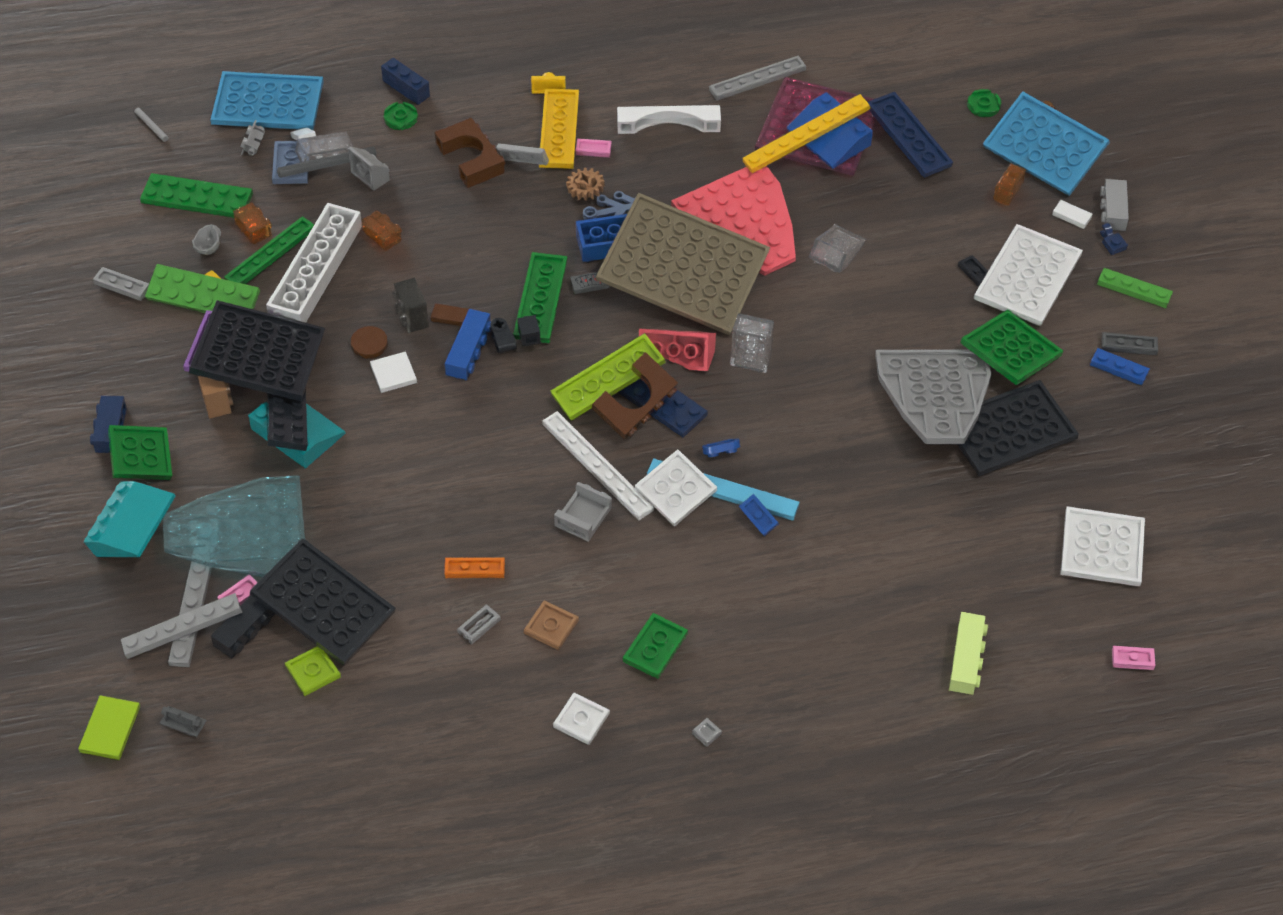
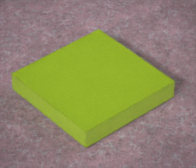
(312, 670)

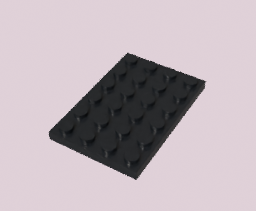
(1016, 428)
(322, 601)

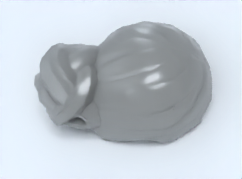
(207, 239)

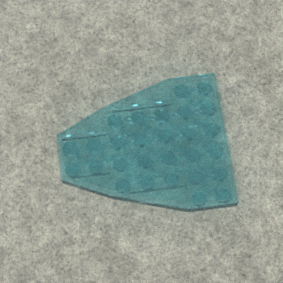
(239, 527)

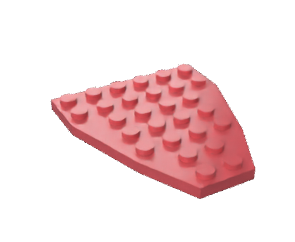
(750, 207)

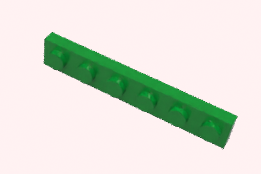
(270, 252)

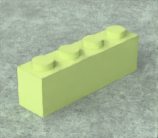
(967, 653)

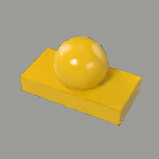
(547, 81)

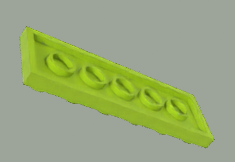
(608, 375)

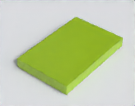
(109, 727)

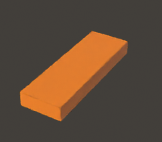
(474, 567)

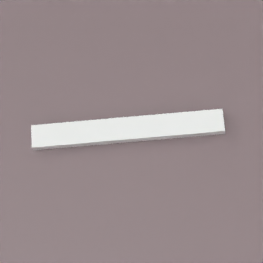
(597, 465)

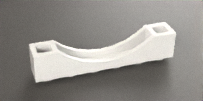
(633, 119)

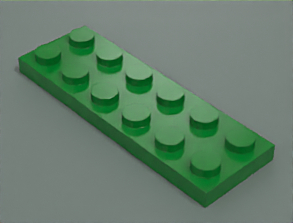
(194, 195)
(542, 292)

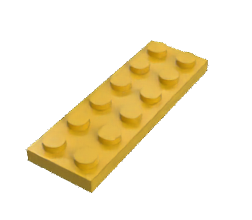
(559, 127)

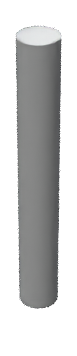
(151, 124)

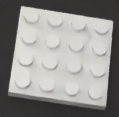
(1103, 546)

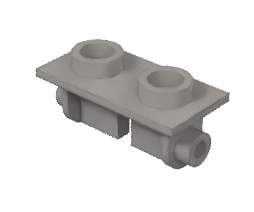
(254, 133)

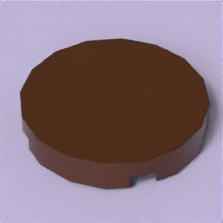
(369, 342)

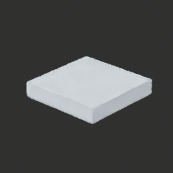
(393, 372)
(581, 718)

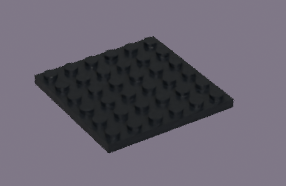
(257, 350)

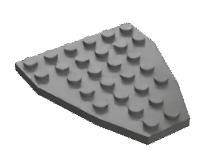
(935, 390)

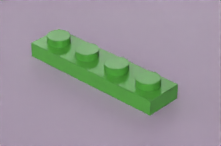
(1135, 287)

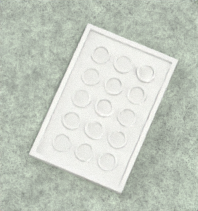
(1028, 274)

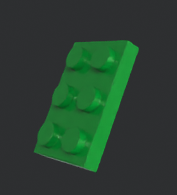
(655, 645)

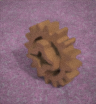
(585, 184)

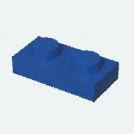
(758, 515)

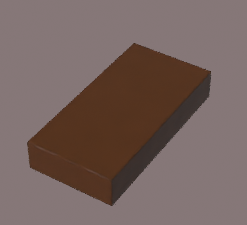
(448, 314)

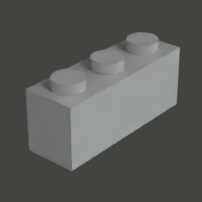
(1114, 204)

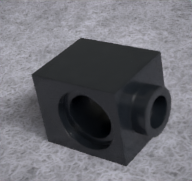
(528, 330)

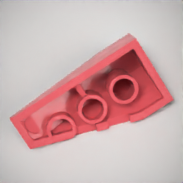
(685, 348)

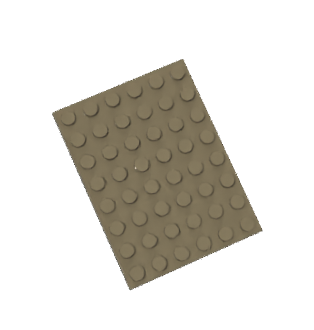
(683, 263)

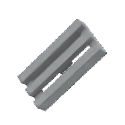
(484, 627)

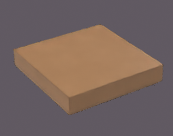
(551, 625)

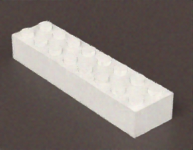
(315, 263)

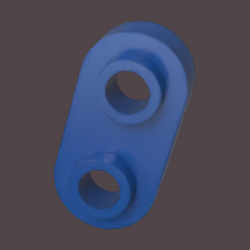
(713, 449)

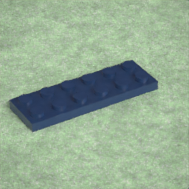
(909, 134)
(677, 413)

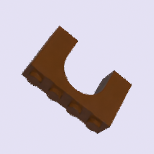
(469, 134)
(627, 420)

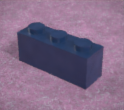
(405, 81)
(109, 412)

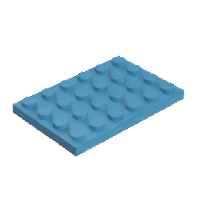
(268, 98)
(1046, 143)

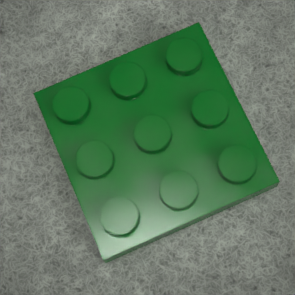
(139, 452)

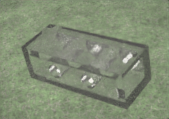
(322, 146)

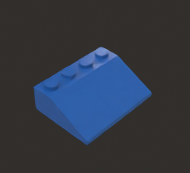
(838, 143)

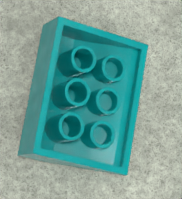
(320, 434)
(128, 520)

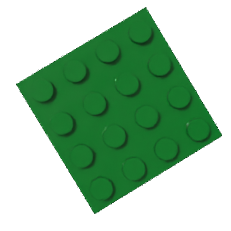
(1011, 347)

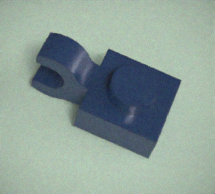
(1113, 242)

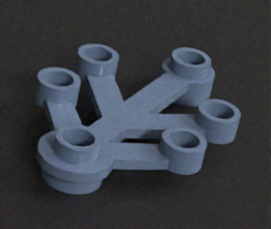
(616, 206)

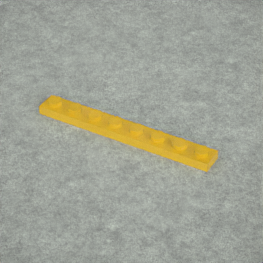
(806, 133)

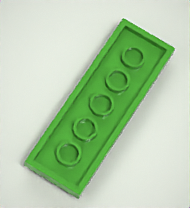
(197, 290)

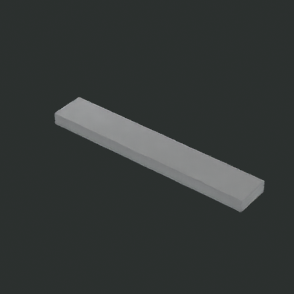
(757, 78)

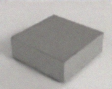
(706, 732)

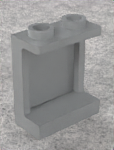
(583, 512)

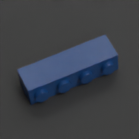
(468, 344)

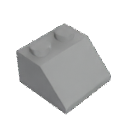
(368, 168)

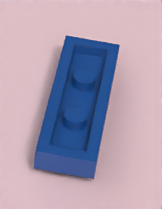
(1119, 366)

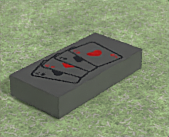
(586, 283)

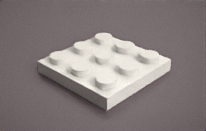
(676, 487)

